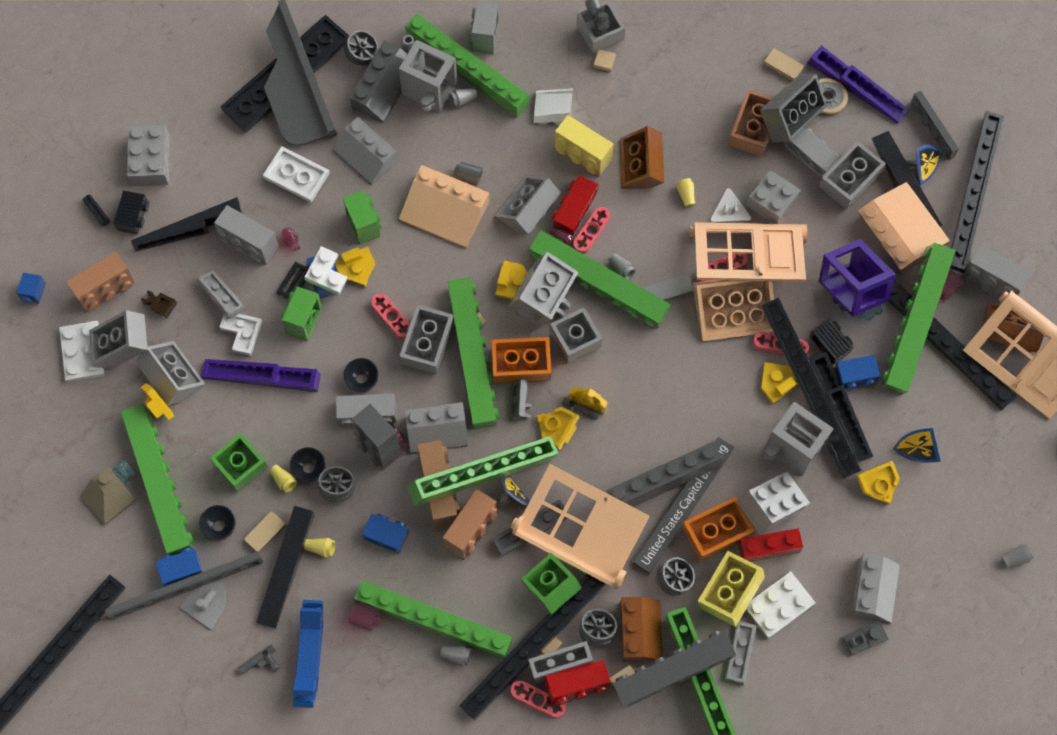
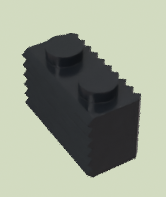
(131, 212)
(830, 339)

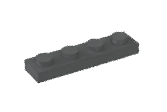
(934, 124)
(544, 520)

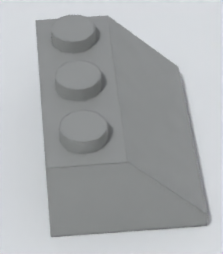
(365, 151)
(528, 204)
(169, 372)
(435, 424)
(875, 588)

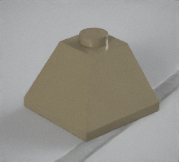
(107, 495)

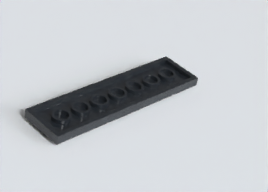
(251, 101)

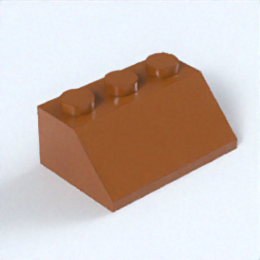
(642, 159)
(1012, 326)
(641, 629)

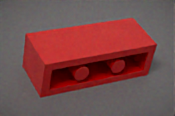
(575, 204)
(770, 545)
(577, 682)

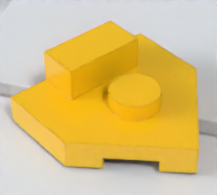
(356, 265)
(510, 279)
(777, 381)
(588, 398)
(155, 403)
(558, 425)
(879, 482)

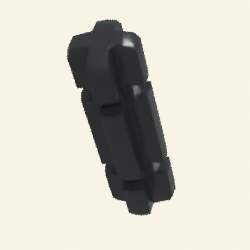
(96, 210)

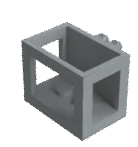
(423, 83)
(544, 290)
(790, 450)

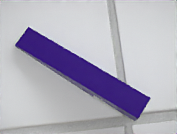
(857, 84)
(262, 374)

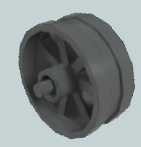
(361, 47)
(333, 492)
(675, 576)
(598, 627)

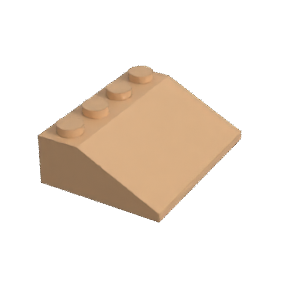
(444, 206)
(902, 226)
(732, 308)

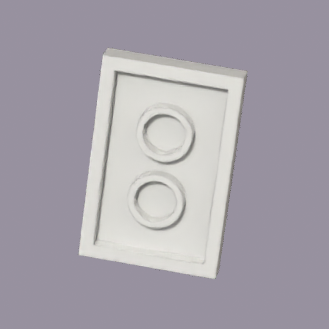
(296, 174)
(77, 352)
(779, 605)

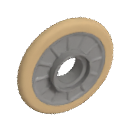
(838, 92)

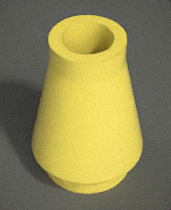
(686, 191)
(284, 480)
(322, 546)

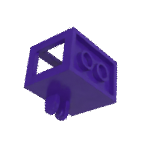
(861, 283)

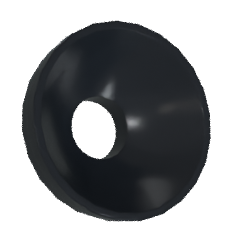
(357, 367)
(305, 456)
(212, 515)

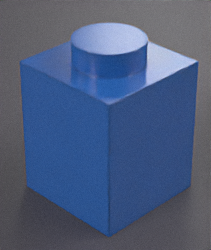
(31, 288)

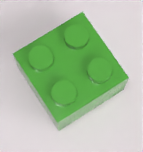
(362, 216)
(301, 313)
(239, 462)
(551, 583)

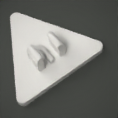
(730, 209)

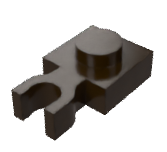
(161, 304)

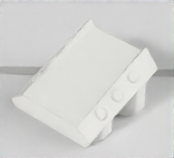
(552, 106)

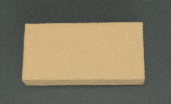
(783, 64)
(265, 532)

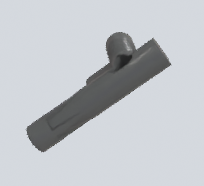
(579, 408)
(261, 661)

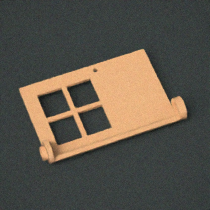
(775, 251)
(1039, 377)
(606, 535)

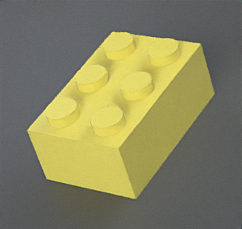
(583, 145)
(731, 588)

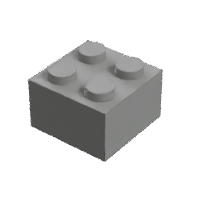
(484, 27)
(604, 38)
(773, 197)
(575, 335)

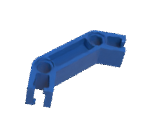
(309, 654)

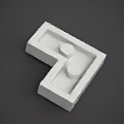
(321, 273)
(247, 331)

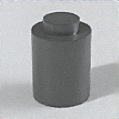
(468, 173)

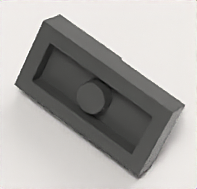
(518, 400)
(865, 638)

